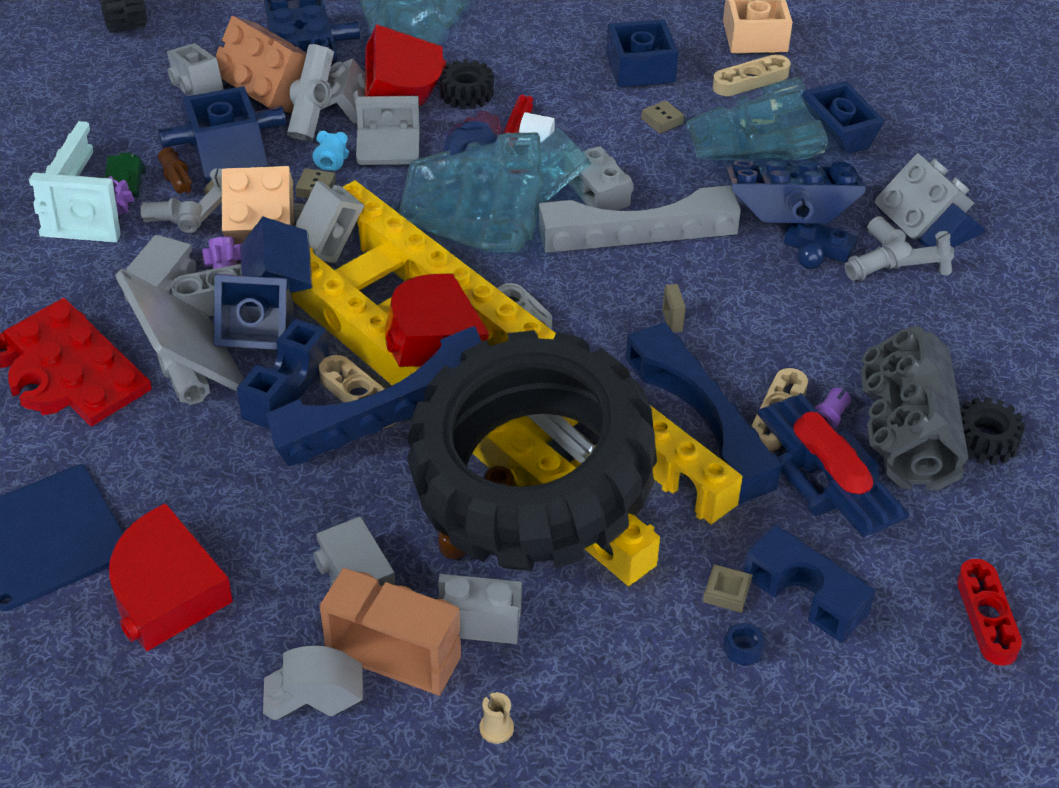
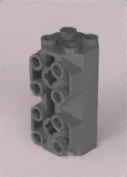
(915, 409)

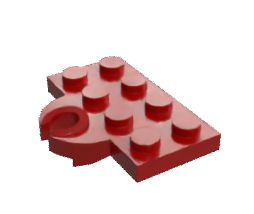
(70, 365)

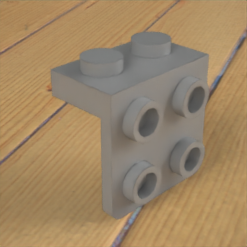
(346, 84)
(387, 130)
(921, 196)

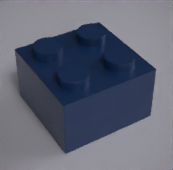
(641, 53)

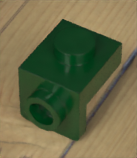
(128, 168)

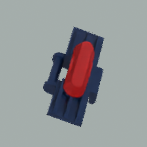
(848, 466)

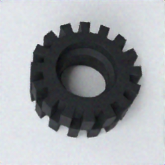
(467, 84)
(996, 418)

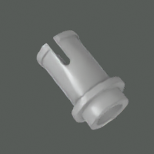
(859, 267)

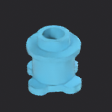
(331, 151)

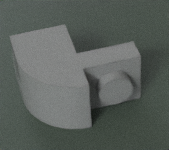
(313, 677)

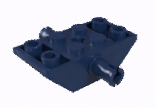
(307, 23)
(223, 130)
(795, 193)

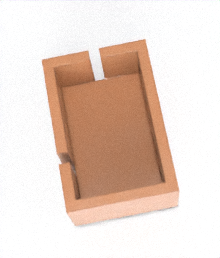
(260, 63)
(392, 630)

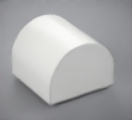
(536, 123)

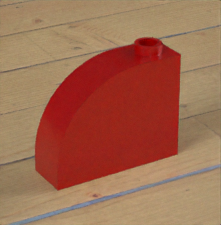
(401, 65)
(424, 313)
(163, 579)

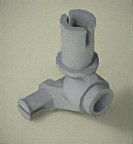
(187, 214)
(901, 252)

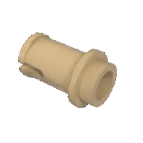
(496, 724)

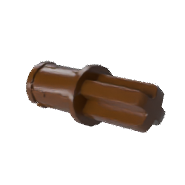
(175, 170)

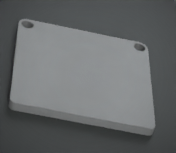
(179, 330)

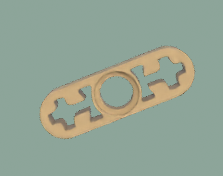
(735, 78)
(352, 377)
(776, 394)

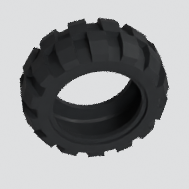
(518, 381)

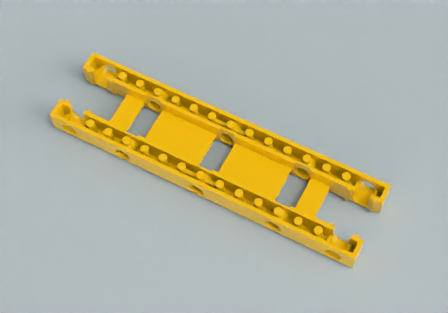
(519, 444)

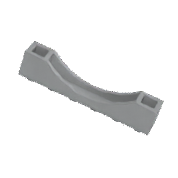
(578, 226)

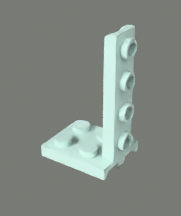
(71, 203)

